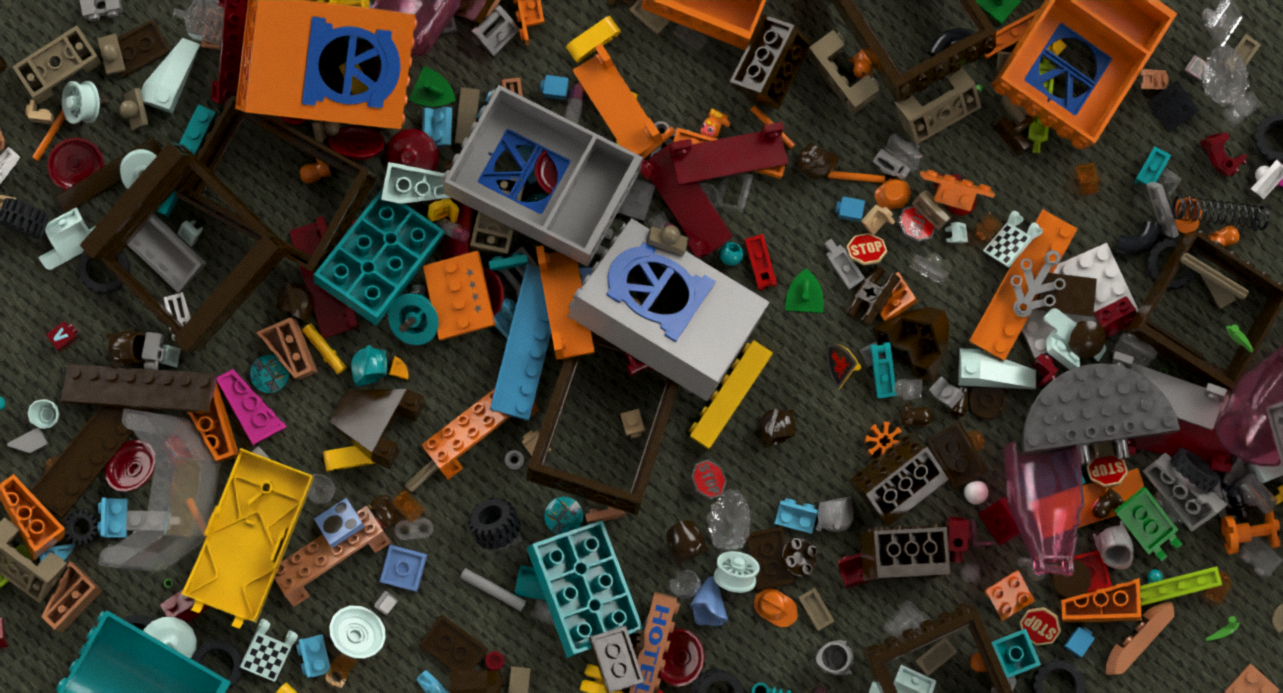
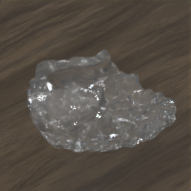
(1225, 76)
(729, 521)

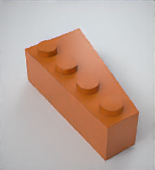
(216, 429)
(1105, 605)

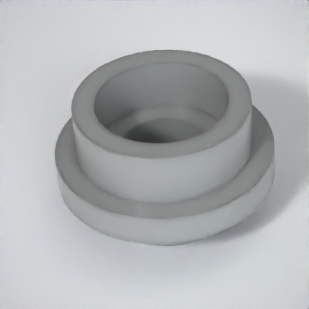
(509, 455)

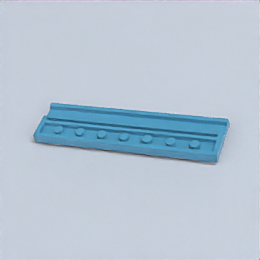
(524, 350)

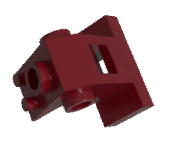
(1221, 162)

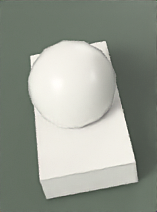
(1267, 178)

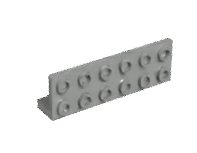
(1189, 401)

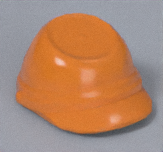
(893, 194)
(1187, 226)

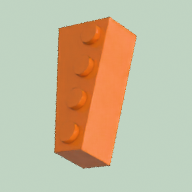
(36, 524)

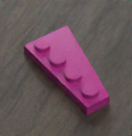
(252, 413)

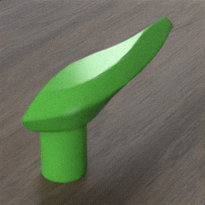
(1239, 337)
(1226, 630)

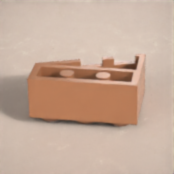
(290, 347)
(70, 599)

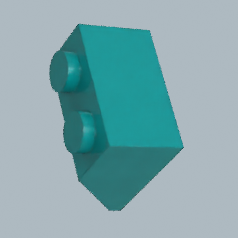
(1016, 653)

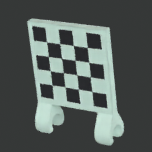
(1011, 241)
(267, 654)

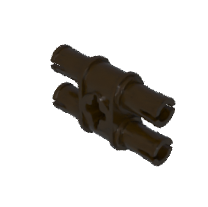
(875, 303)

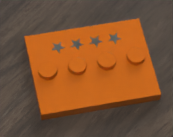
(459, 295)

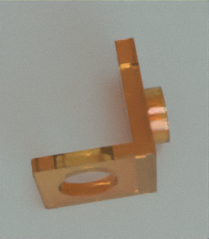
(343, 665)

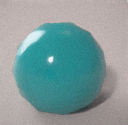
(731, 254)

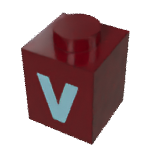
(62, 335)

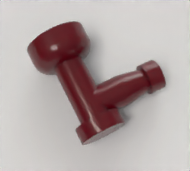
(635, 366)

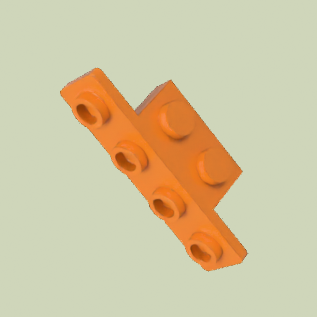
(530, 14)
(955, 192)

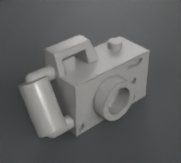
(891, 165)
(152, 350)

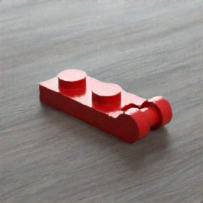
(760, 261)

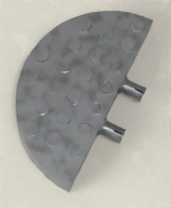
(1097, 407)

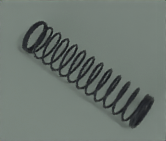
(1183, 212)

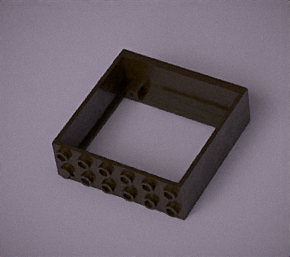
(1180, 351)

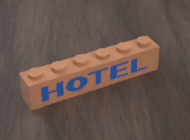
(655, 641)

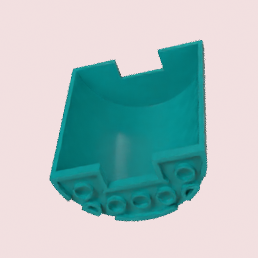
(132, 661)

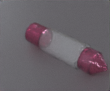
(574, 103)
(453, 229)

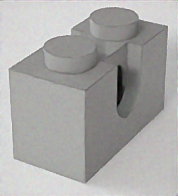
(91, 13)

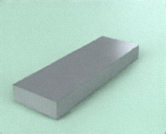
(1162, 209)

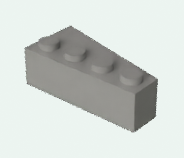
(1186, 499)

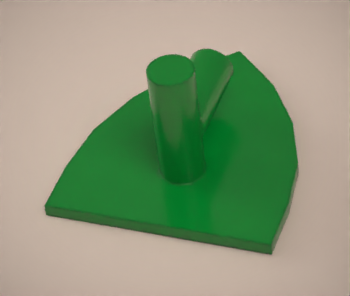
(431, 89)
(805, 294)

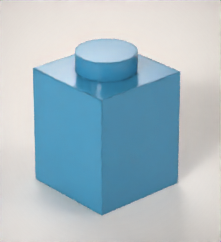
(554, 87)
(850, 209)
(1079, 641)

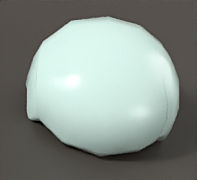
(43, 414)

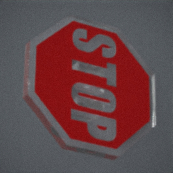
(915, 225)
(708, 479)

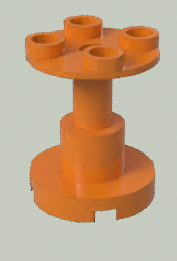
(1243, 532)

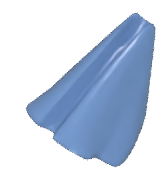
(708, 605)

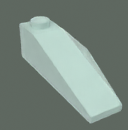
(167, 81)
(411, 184)
(986, 370)

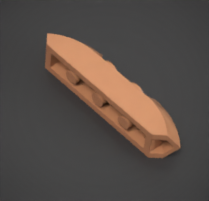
(1156, 620)

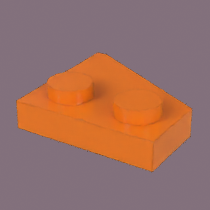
(901, 300)

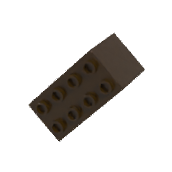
(770, 62)
(899, 479)
(904, 552)

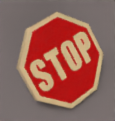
(866, 249)
(1107, 471)
(1041, 626)

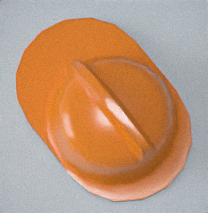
(776, 607)

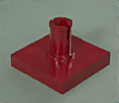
(1000, 521)

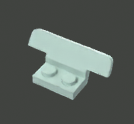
(65, 235)
(1058, 339)
(909, 682)

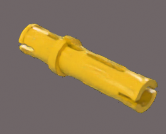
(329, 355)

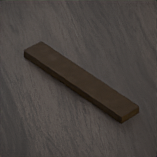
(99, 179)

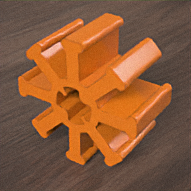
(879, 435)

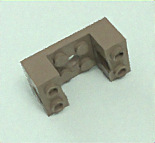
(74, 54)
(821, 56)
(928, 120)
(491, 235)
(22, 572)

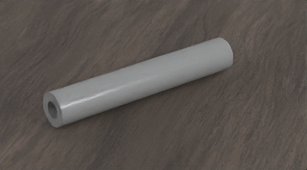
(493, 589)

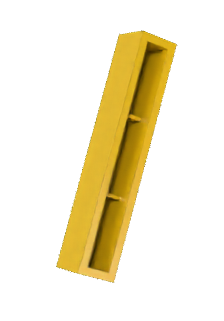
(730, 395)

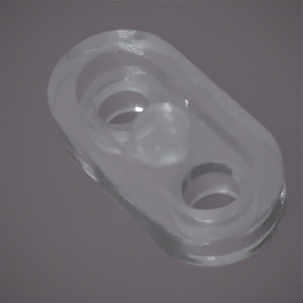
(414, 530)

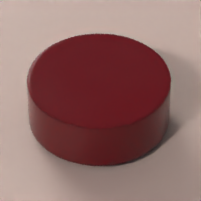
(494, 661)

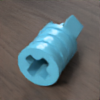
(430, 684)

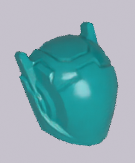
(368, 366)

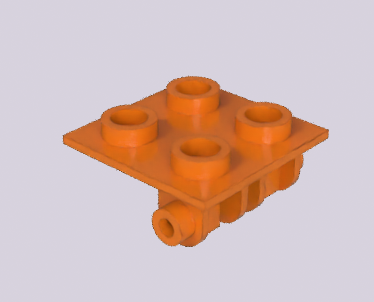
(1009, 595)

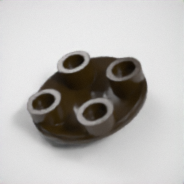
(1087, 339)
(799, 556)

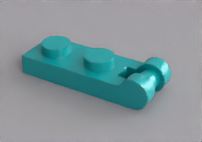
(883, 370)

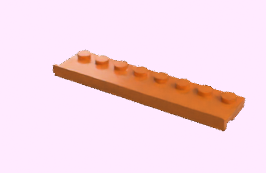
(1000, 324)

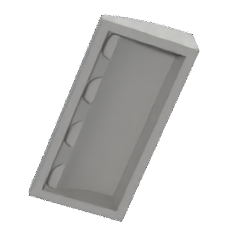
(167, 253)

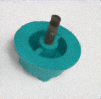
(413, 319)

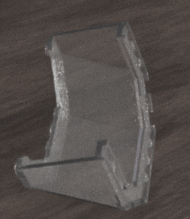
(179, 496)

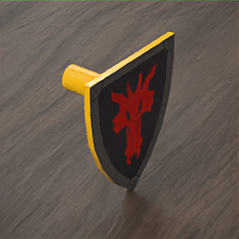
(840, 364)

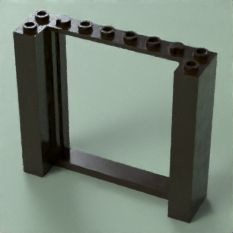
(138, 207)

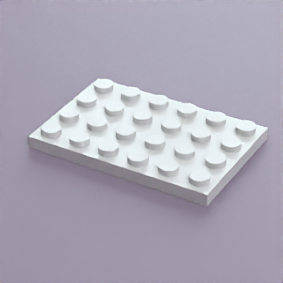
(1109, 288)

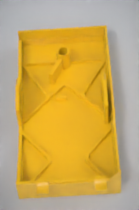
(247, 537)

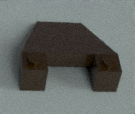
(368, 414)

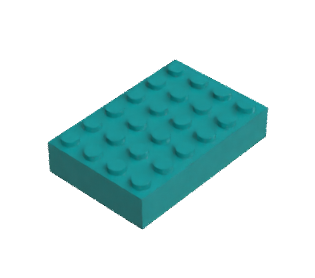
(378, 257)
(583, 586)

